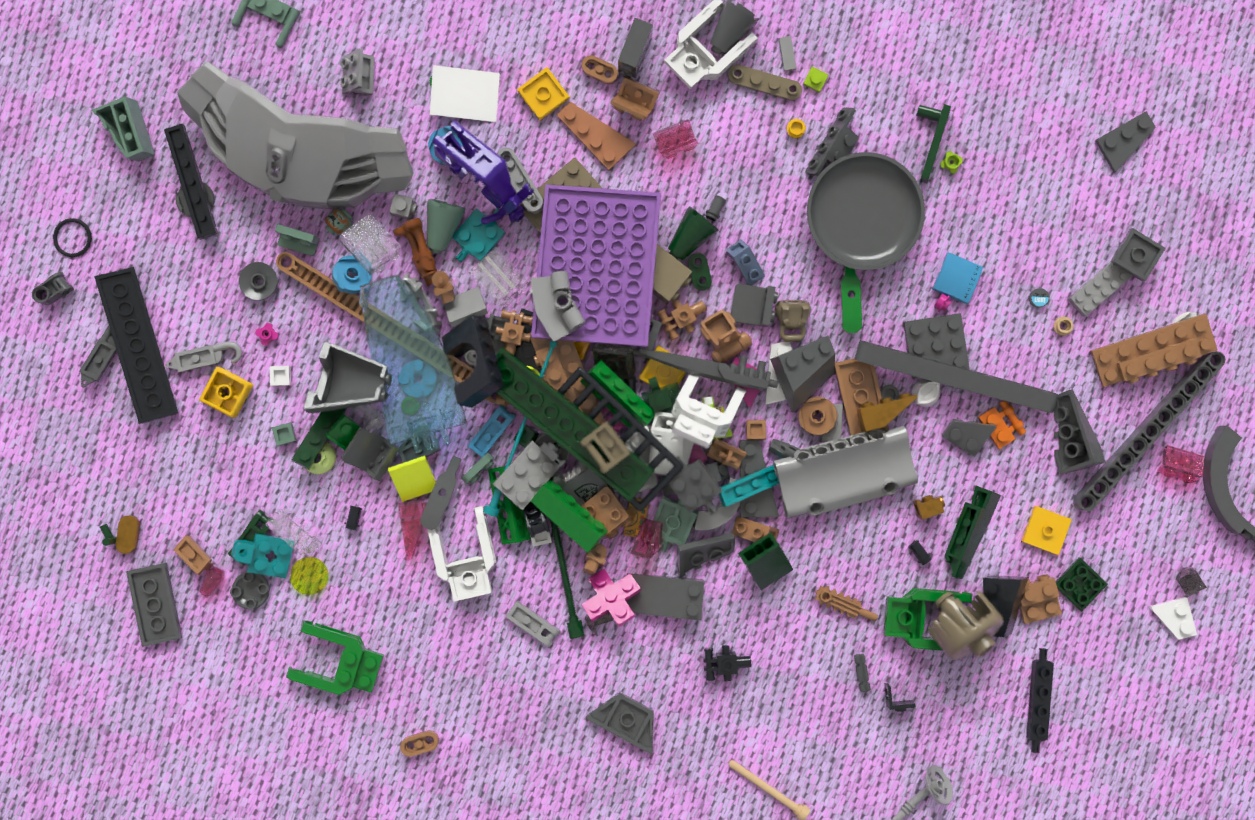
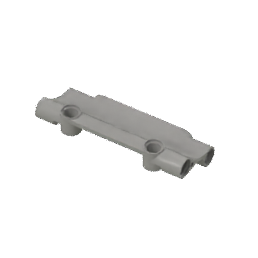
(845, 472)

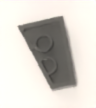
(695, 553)

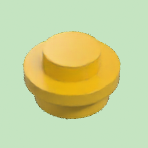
(796, 128)

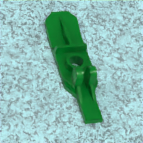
(851, 306)

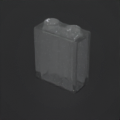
(370, 244)
(499, 278)

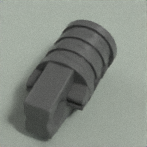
(782, 449)

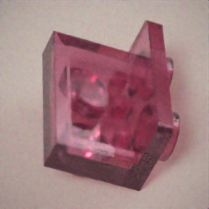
(675, 139)

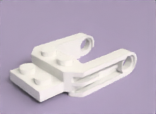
(693, 61)
(699, 421)
(467, 576)

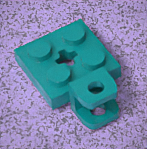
(256, 551)

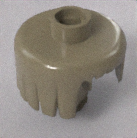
(964, 628)

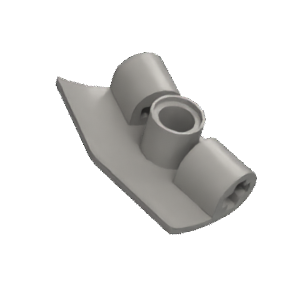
(556, 319)

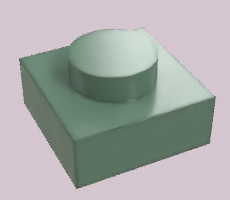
(284, 434)

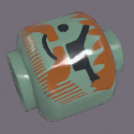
(338, 221)

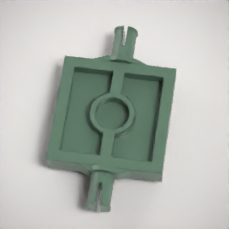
(676, 522)

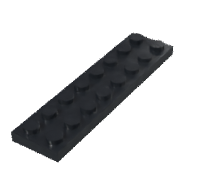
(136, 345)

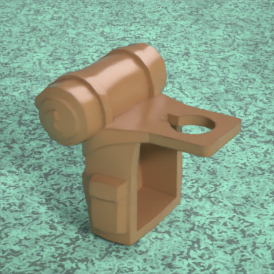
(724, 336)

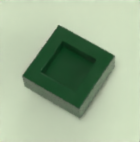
(527, 436)

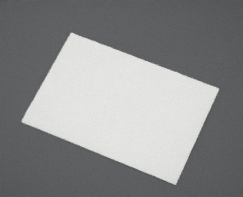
(464, 93)

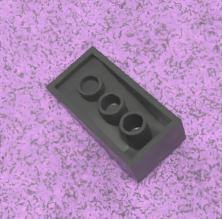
(668, 596)

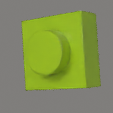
(815, 79)

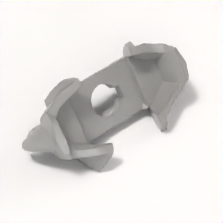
(418, 292)

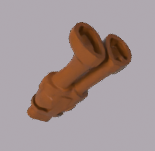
(422, 256)

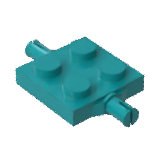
(476, 237)

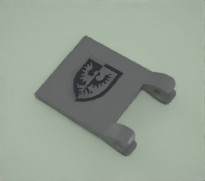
(582, 486)

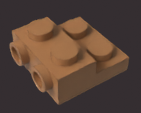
(1040, 599)

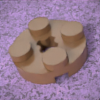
(809, 409)

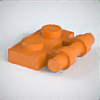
(1002, 434)

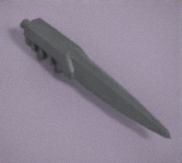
(730, 374)

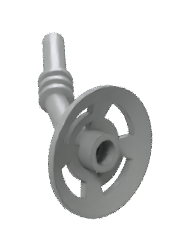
(933, 787)

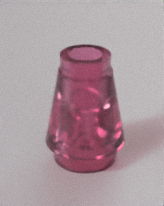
(211, 580)

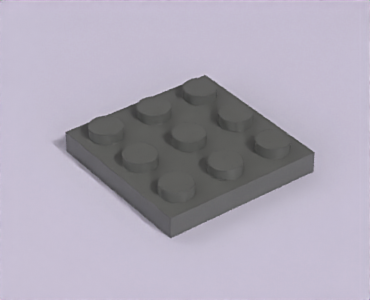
(938, 339)

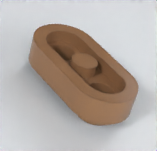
(600, 69)
(420, 743)

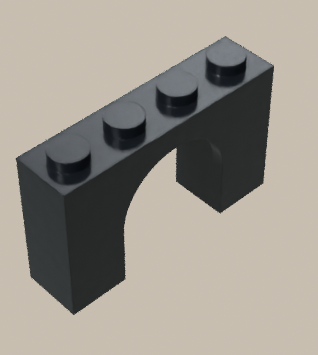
(486, 375)

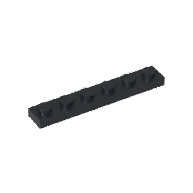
(191, 181)

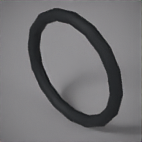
(88, 235)

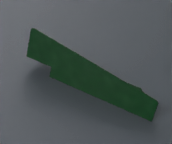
(970, 530)

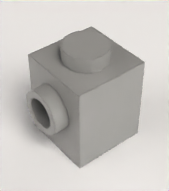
(403, 207)

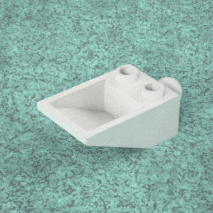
(677, 445)

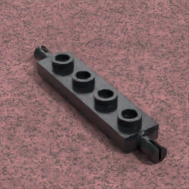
(1040, 700)

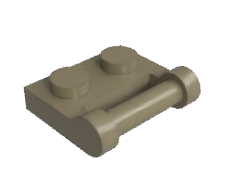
(609, 443)

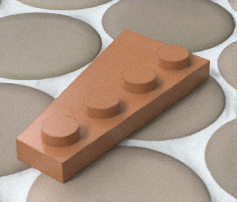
(598, 137)

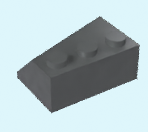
(804, 370)

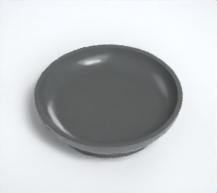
(865, 211)

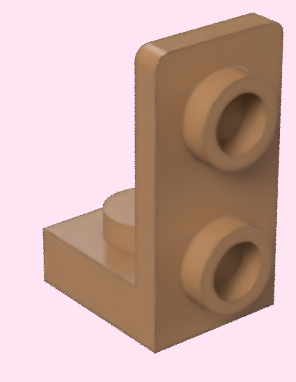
(752, 530)

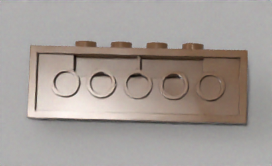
(1154, 351)
(560, 367)

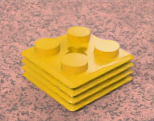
(215, 397)

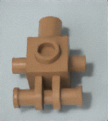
(683, 317)
(512, 333)

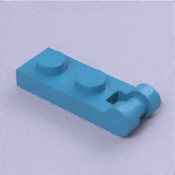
(491, 431)

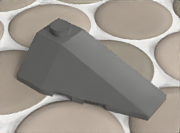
(1077, 440)

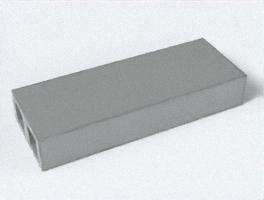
(787, 53)

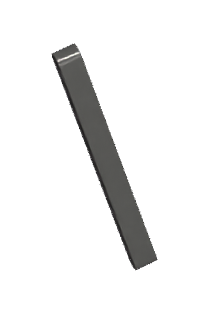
(956, 376)
(1157, 428)

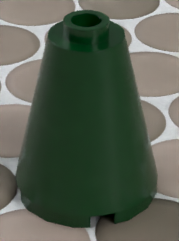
(691, 234)

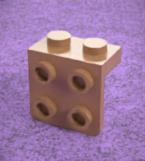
(635, 99)
(609, 511)

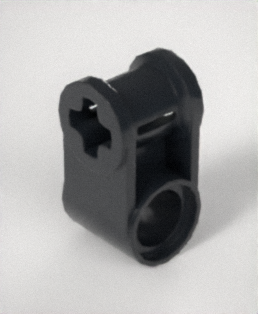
(535, 520)

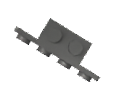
(836, 144)

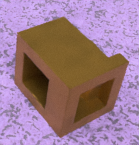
(929, 506)

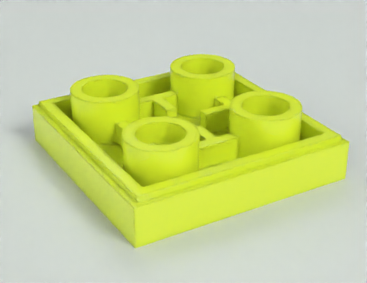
(412, 478)

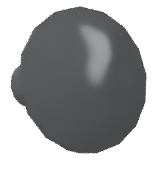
(250, 590)

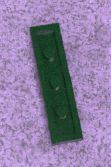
(316, 438)

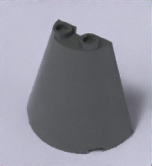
(347, 381)

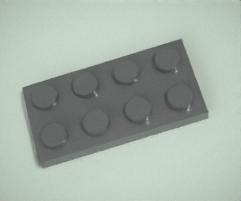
(154, 604)

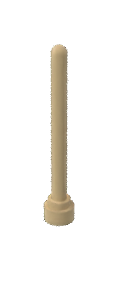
(800, 811)

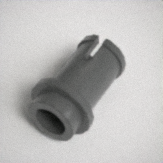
(715, 208)

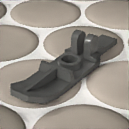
(437, 504)

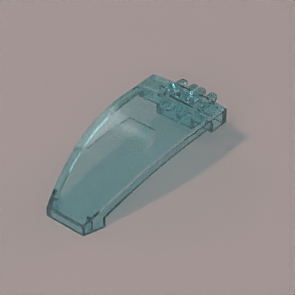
(422, 379)

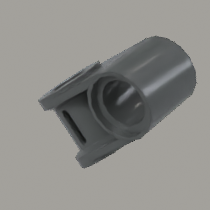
(55, 286)

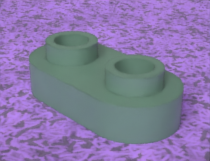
(484, 463)

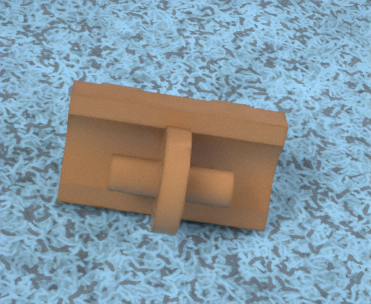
(443, 286)
(726, 453)
(595, 559)

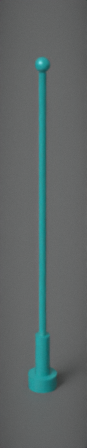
(491, 509)

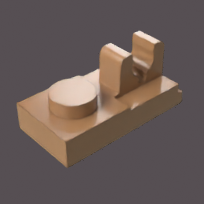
(193, 555)

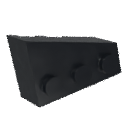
(1005, 595)

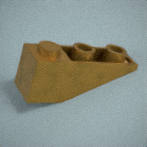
(881, 414)

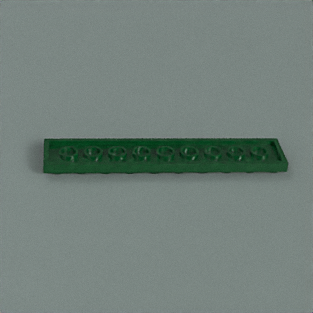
(565, 423)

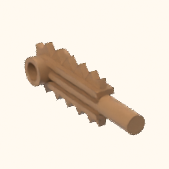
(844, 604)

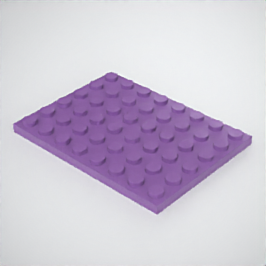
(610, 256)

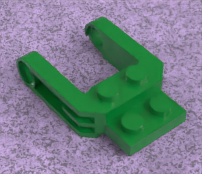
(907, 616)
(356, 667)

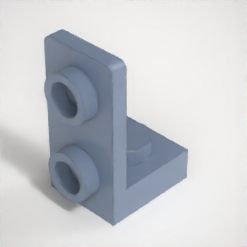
(746, 262)

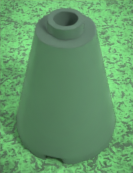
(442, 223)

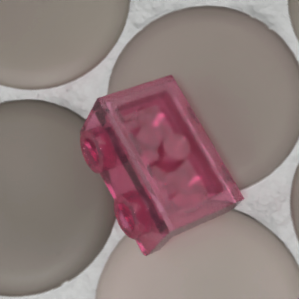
(1181, 464)

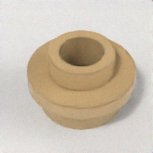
(1069, 326)

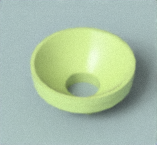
(327, 461)

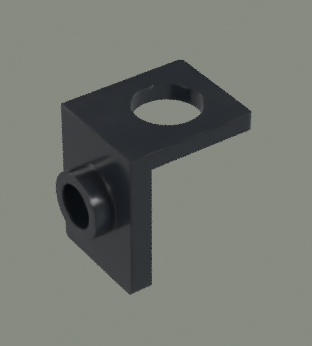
(899, 706)

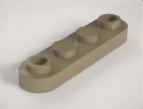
(764, 82)

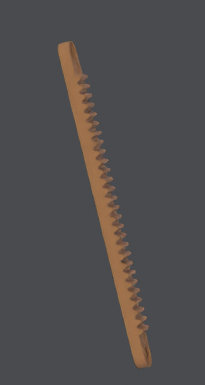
(349, 302)

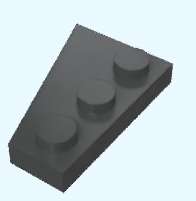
(1124, 140)

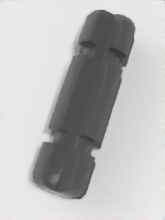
(862, 673)

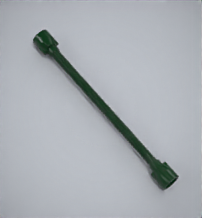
(574, 626)

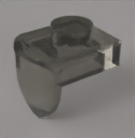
(1190, 581)
(592, 625)

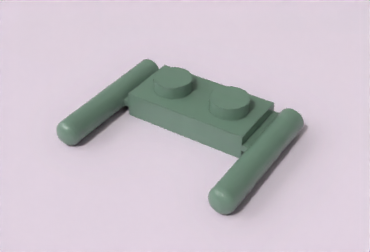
(272, 9)

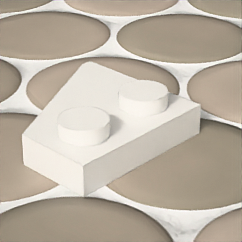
(1176, 617)

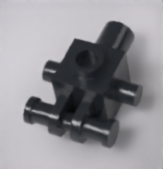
(727, 663)

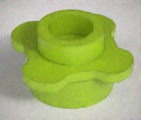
(950, 156)

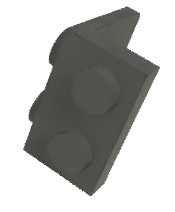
(754, 304)
(370, 453)

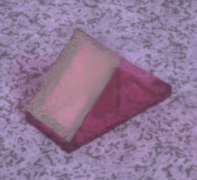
(648, 539)

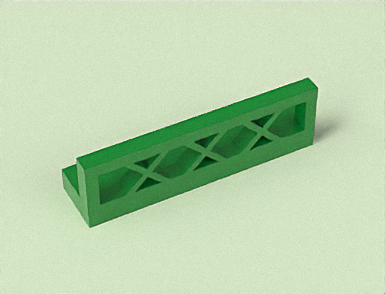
(515, 517)

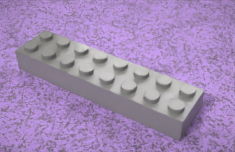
(1098, 288)

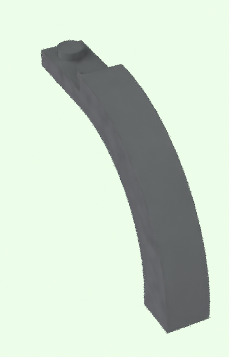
(1216, 482)

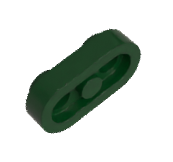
(700, 271)

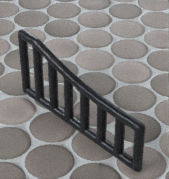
(635, 426)

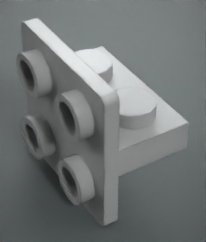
(357, 73)

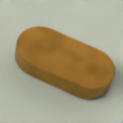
(127, 534)

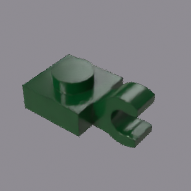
(659, 397)

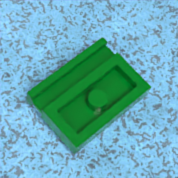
(343, 431)

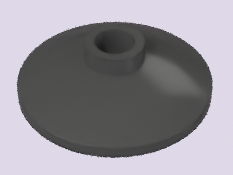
(249, 277)

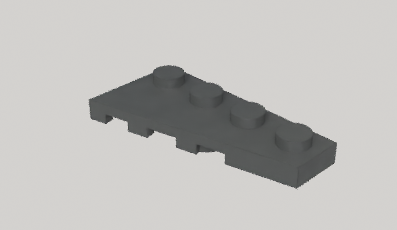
(762, 503)

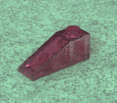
(412, 528)

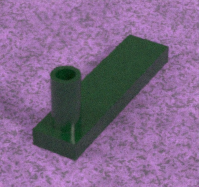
(941, 117)

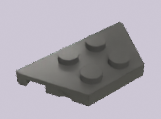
(626, 720)

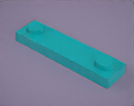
(748, 486)

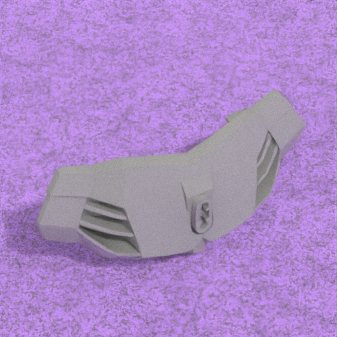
(318, 158)

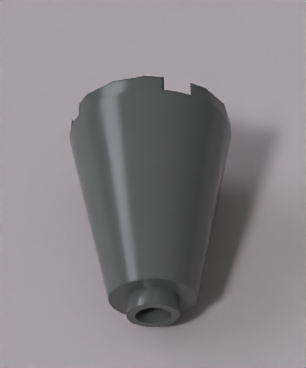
(732, 25)

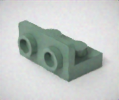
(297, 240)

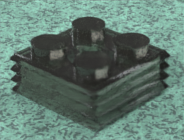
(617, 357)

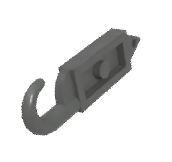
(98, 359)

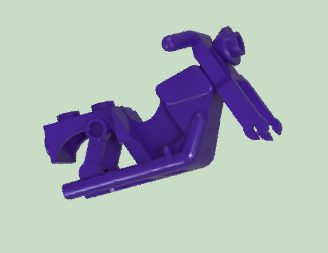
(486, 167)

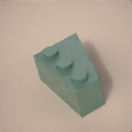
(127, 127)

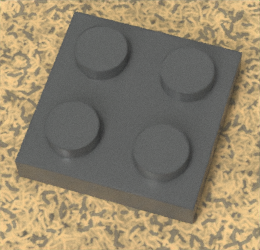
(1137, 254)

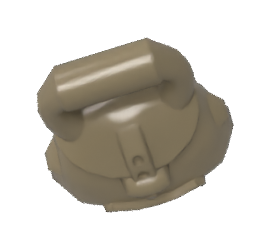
(792, 315)

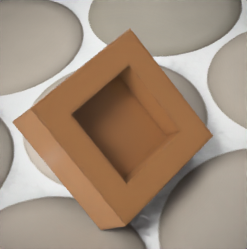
(756, 429)

